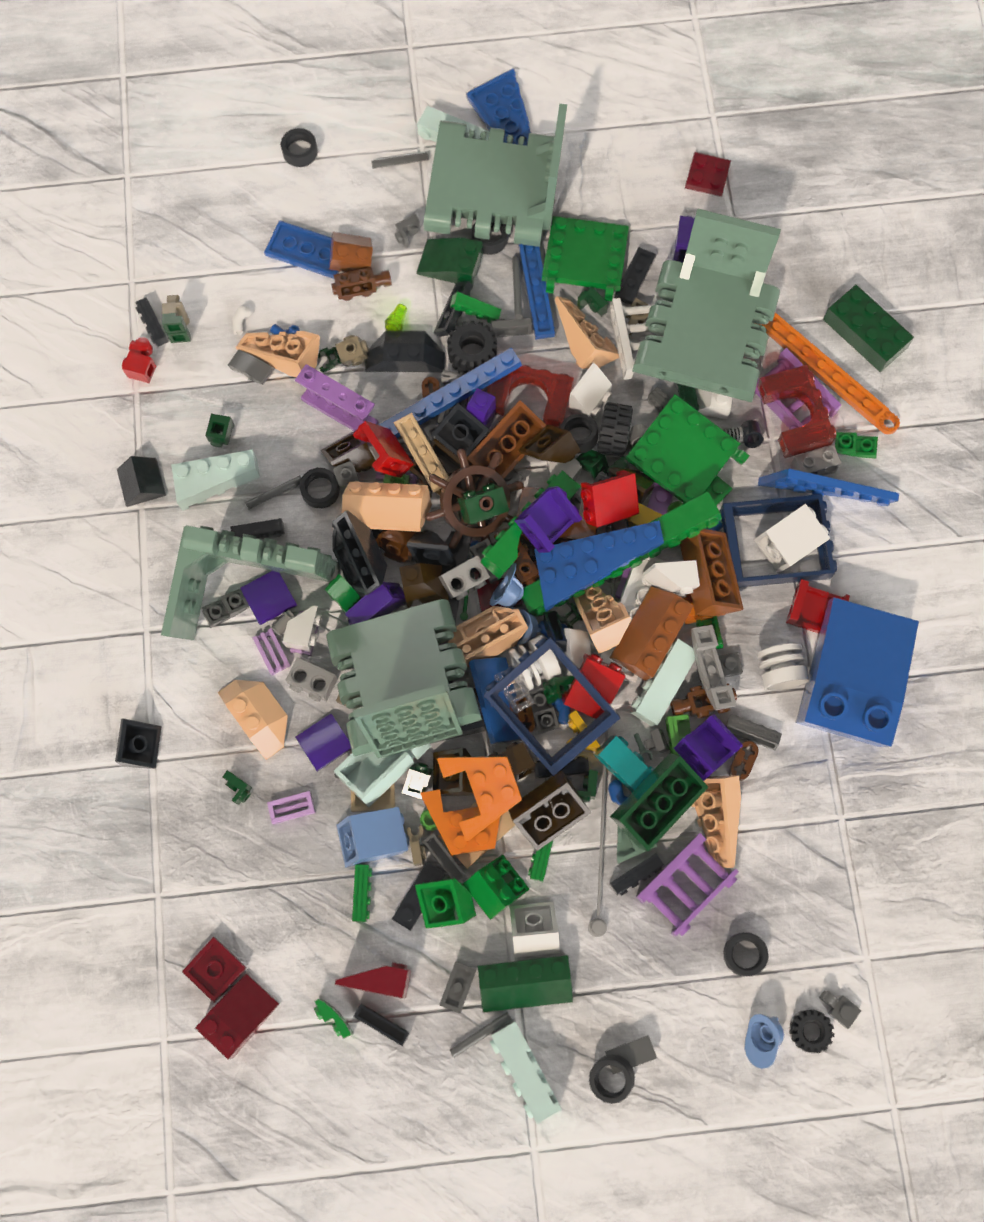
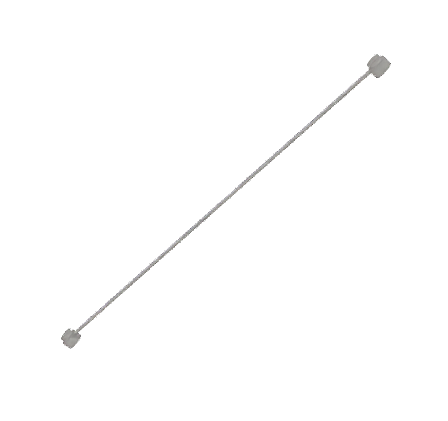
(597, 926)

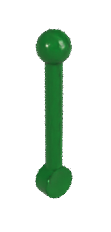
(464, 616)

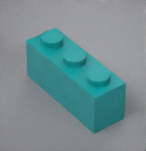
(622, 762)

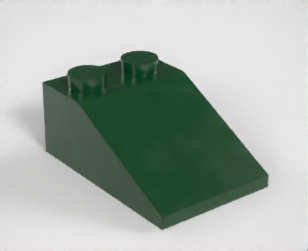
(451, 259)

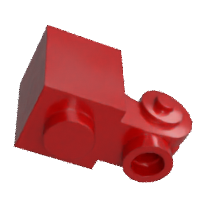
(137, 363)

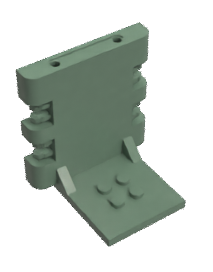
(494, 181)
(713, 309)
(207, 550)
(402, 680)

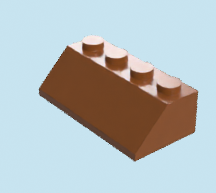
(507, 438)
(717, 578)
(651, 632)

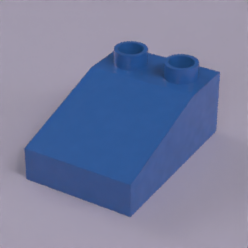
(859, 673)

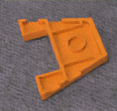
(491, 784)
(450, 829)

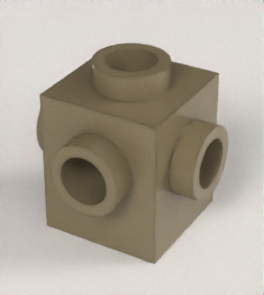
(352, 350)

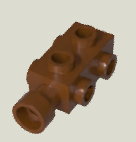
(355, 282)
(524, 560)
(696, 694)

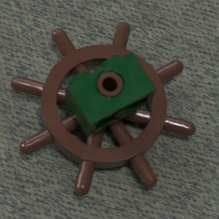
(475, 504)

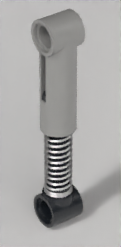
(748, 433)

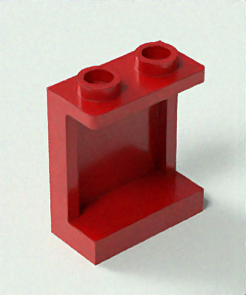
(392, 458)
(610, 499)
(809, 606)
(606, 679)

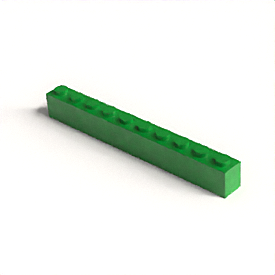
(675, 525)

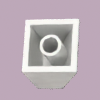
(792, 538)

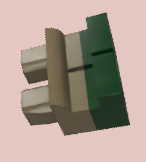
(175, 320)

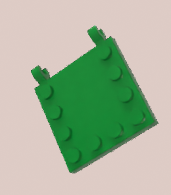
(585, 254)
(684, 450)

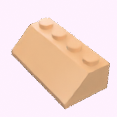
(388, 505)

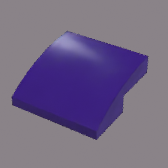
(268, 597)
(324, 742)

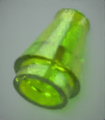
(396, 319)

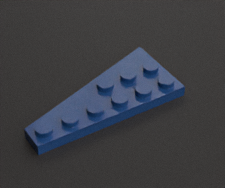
(501, 106)
(811, 483)
(587, 560)

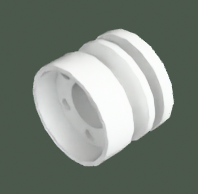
(782, 663)
(545, 665)

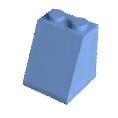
(372, 836)

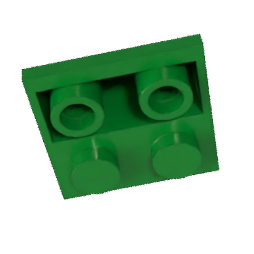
(496, 886)

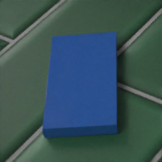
(301, 248)
(483, 674)

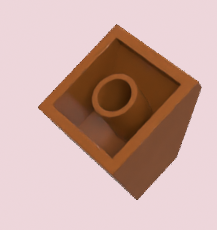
(350, 252)

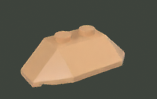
(489, 633)
(257, 714)

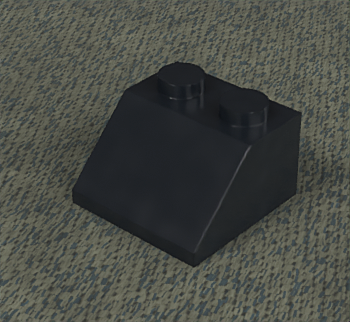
(460, 430)

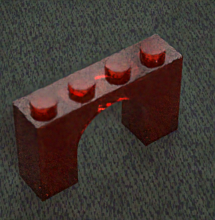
(800, 385)
(555, 386)

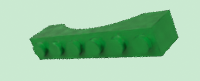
(505, 551)

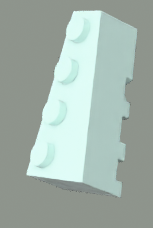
(211, 476)
(526, 1073)

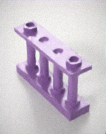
(785, 362)
(334, 399)
(682, 864)

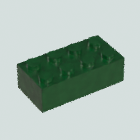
(868, 328)
(659, 801)

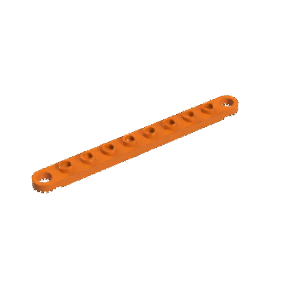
(831, 374)

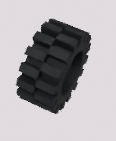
(825, 1031)

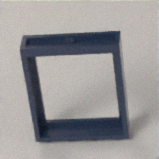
(778, 505)
(580, 741)

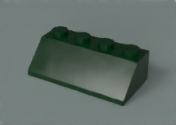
(525, 983)

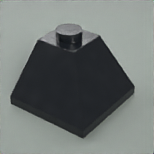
(430, 549)

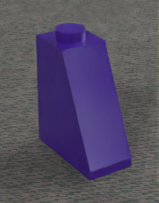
(682, 237)
(482, 407)
(378, 603)

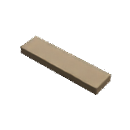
(420, 449)

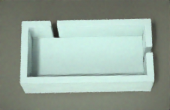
(372, 776)

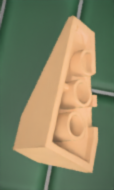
(583, 338)
(283, 351)
(603, 618)
(719, 817)

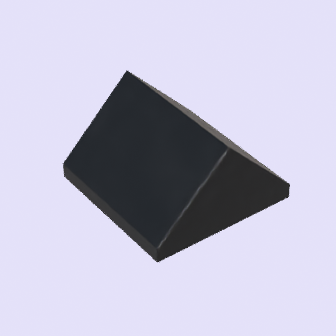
(140, 480)
(137, 744)

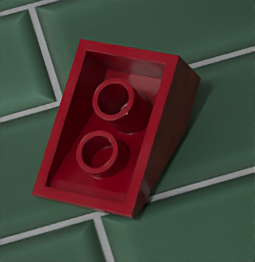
(383, 980)
(237, 1017)

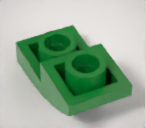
(856, 446)
(342, 593)
(328, 1012)

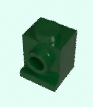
(216, 425)

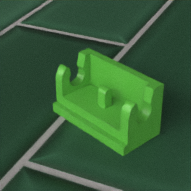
(677, 729)

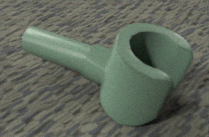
(641, 747)

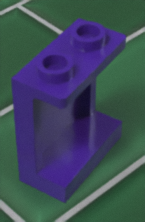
(548, 518)
(708, 747)

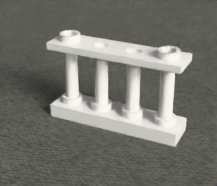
(622, 330)

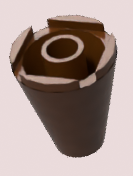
(395, 544)

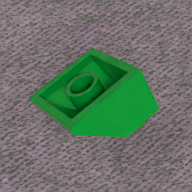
(445, 903)

